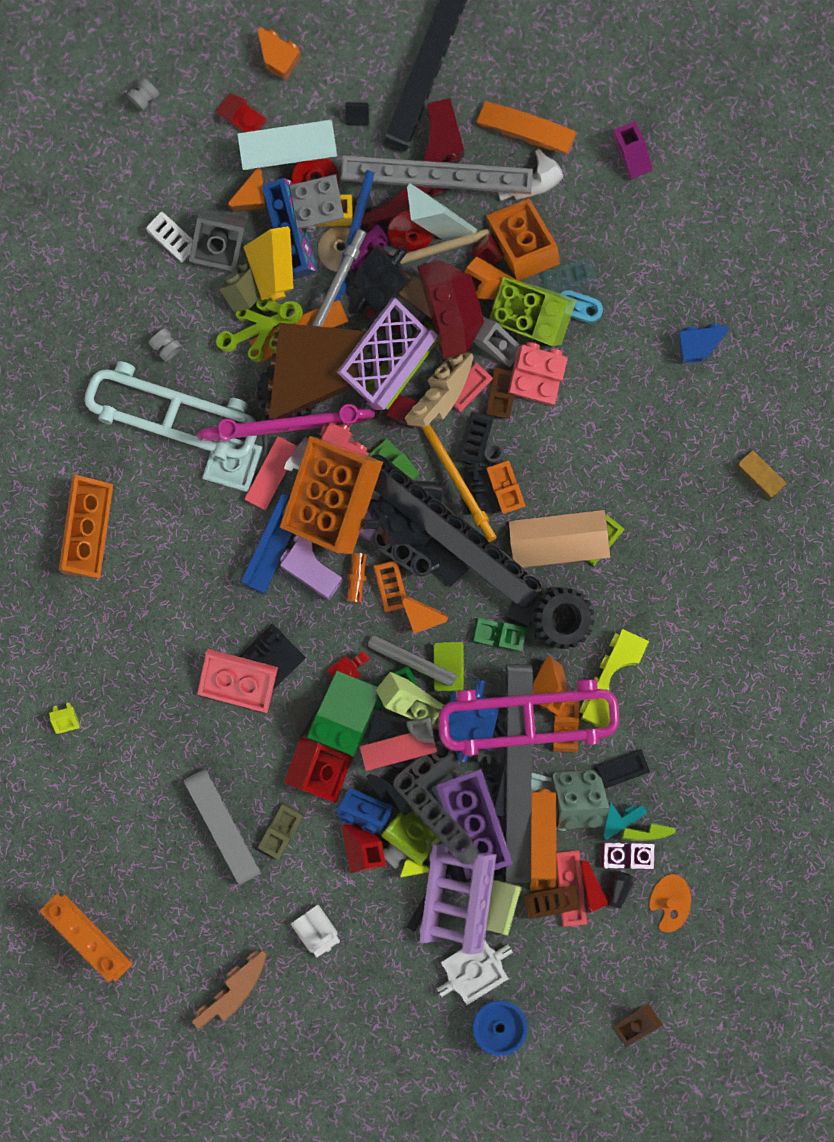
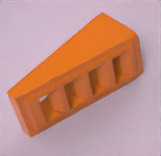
(380, 577)

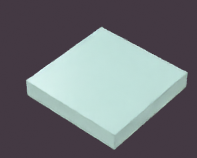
(233, 472)

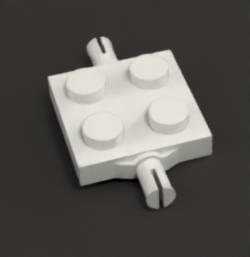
(474, 973)

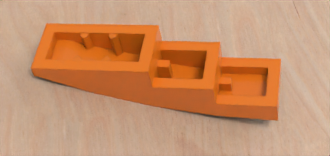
(526, 127)
(335, 318)

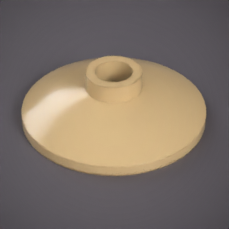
(327, 247)

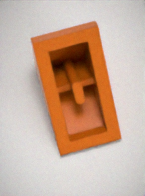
(250, 194)
(421, 615)

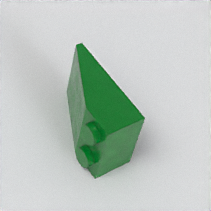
(344, 714)

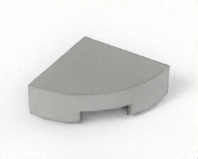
(421, 730)

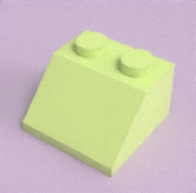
(502, 907)

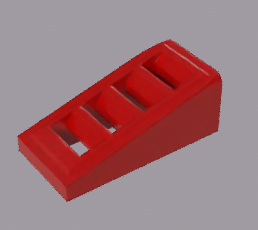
(593, 891)

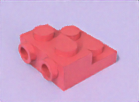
(537, 373)
(340, 435)

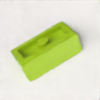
(450, 657)

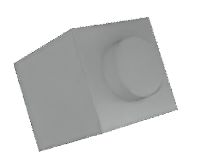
(496, 342)

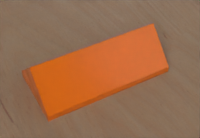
(85, 527)

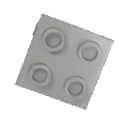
(316, 202)

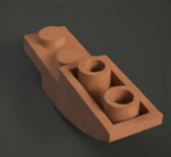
(240, 983)

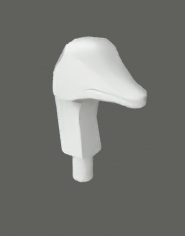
(546, 177)

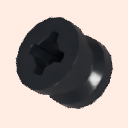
(490, 782)

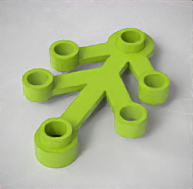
(263, 327)

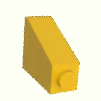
(271, 263)

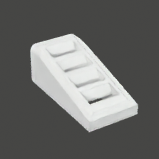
(157, 222)

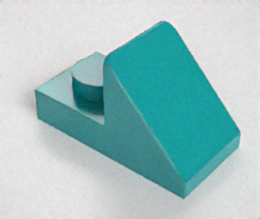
(615, 823)

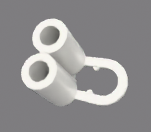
(316, 931)

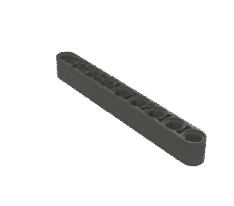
(517, 779)

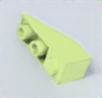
(408, 699)

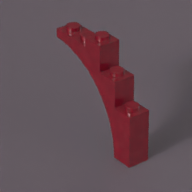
(443, 146)

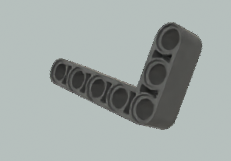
(420, 783)

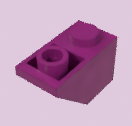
(632, 150)

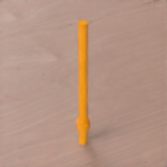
(479, 517)

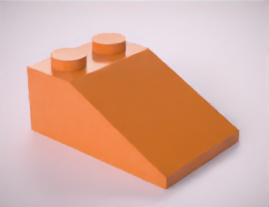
(523, 239)

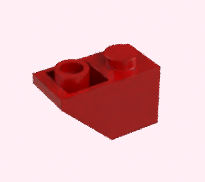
(362, 849)

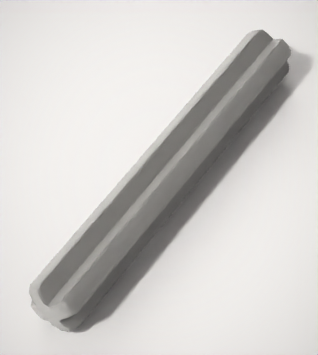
(412, 660)

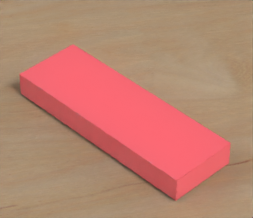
(270, 474)
(394, 751)
(568, 874)

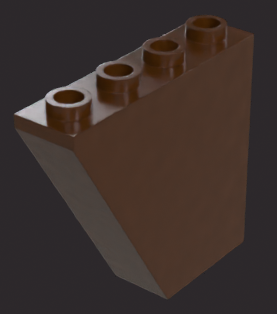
(308, 367)

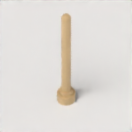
(445, 246)

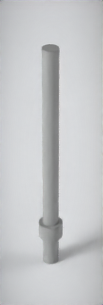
(351, 253)

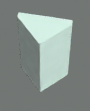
(287, 144)
(435, 216)

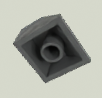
(217, 239)

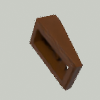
(530, 900)

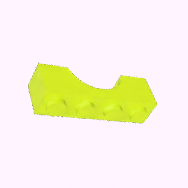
(626, 651)

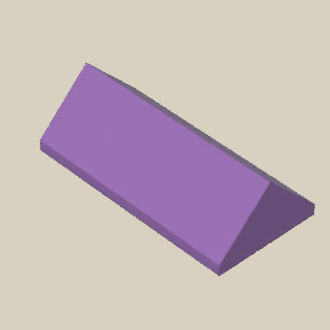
(471, 807)

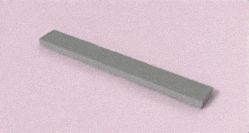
(438, 174)

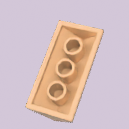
(559, 539)

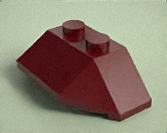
(451, 306)

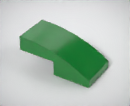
(499, 634)

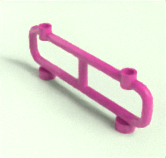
(229, 429)
(467, 701)

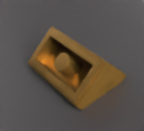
(761, 475)

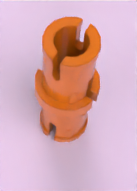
(356, 578)

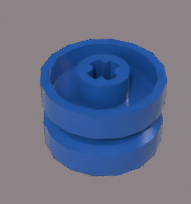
(504, 1042)

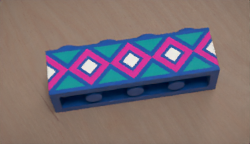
(282, 215)

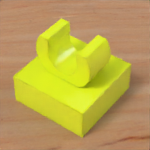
(64, 719)

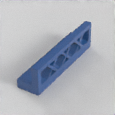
(269, 551)

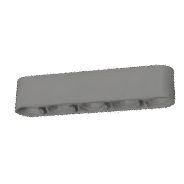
(222, 827)

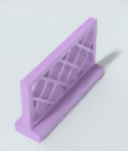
(404, 364)

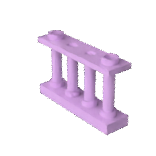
(479, 900)

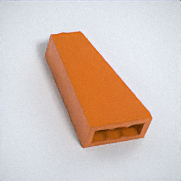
(543, 840)

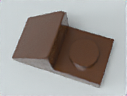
(637, 1025)

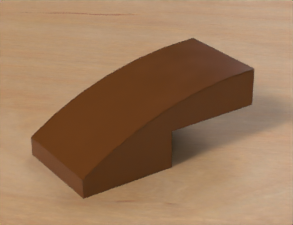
(499, 401)

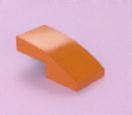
(505, 487)
(567, 721)

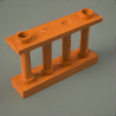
(86, 937)

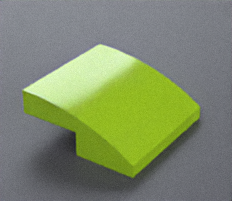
(653, 832)

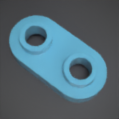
(582, 304)

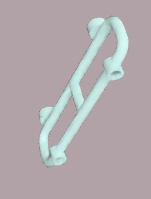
(123, 374)

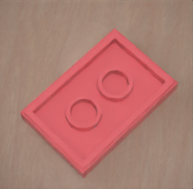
(237, 680)

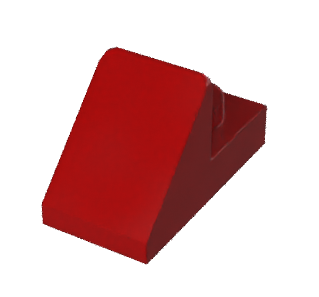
(240, 114)

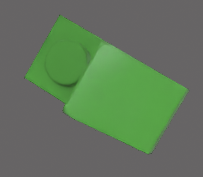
(399, 459)

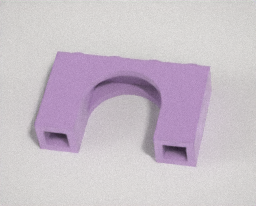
(305, 567)

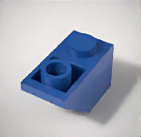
(699, 344)

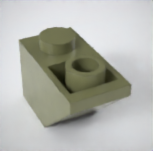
(240, 288)

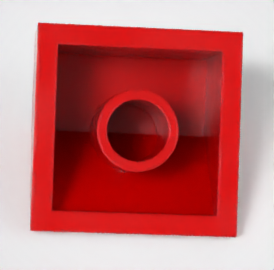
(318, 770)

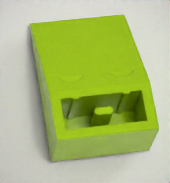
(532, 311)

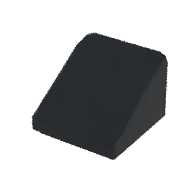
(357, 113)

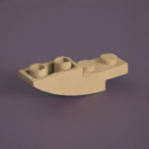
(445, 389)

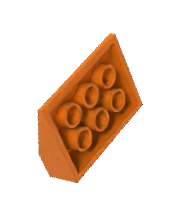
(331, 495)

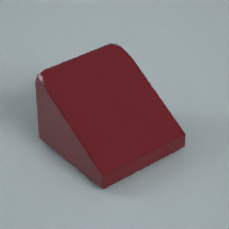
(487, 250)

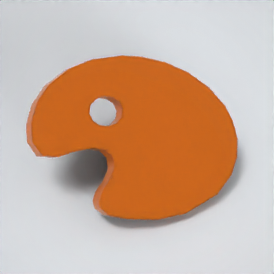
(671, 894)

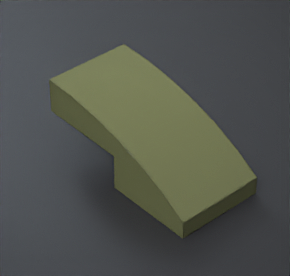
(281, 831)

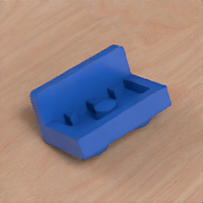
(364, 811)

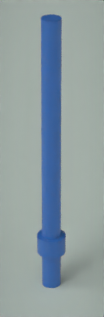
(357, 218)

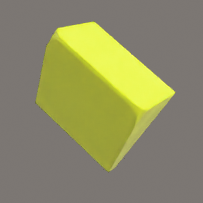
(412, 868)

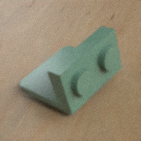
(580, 799)

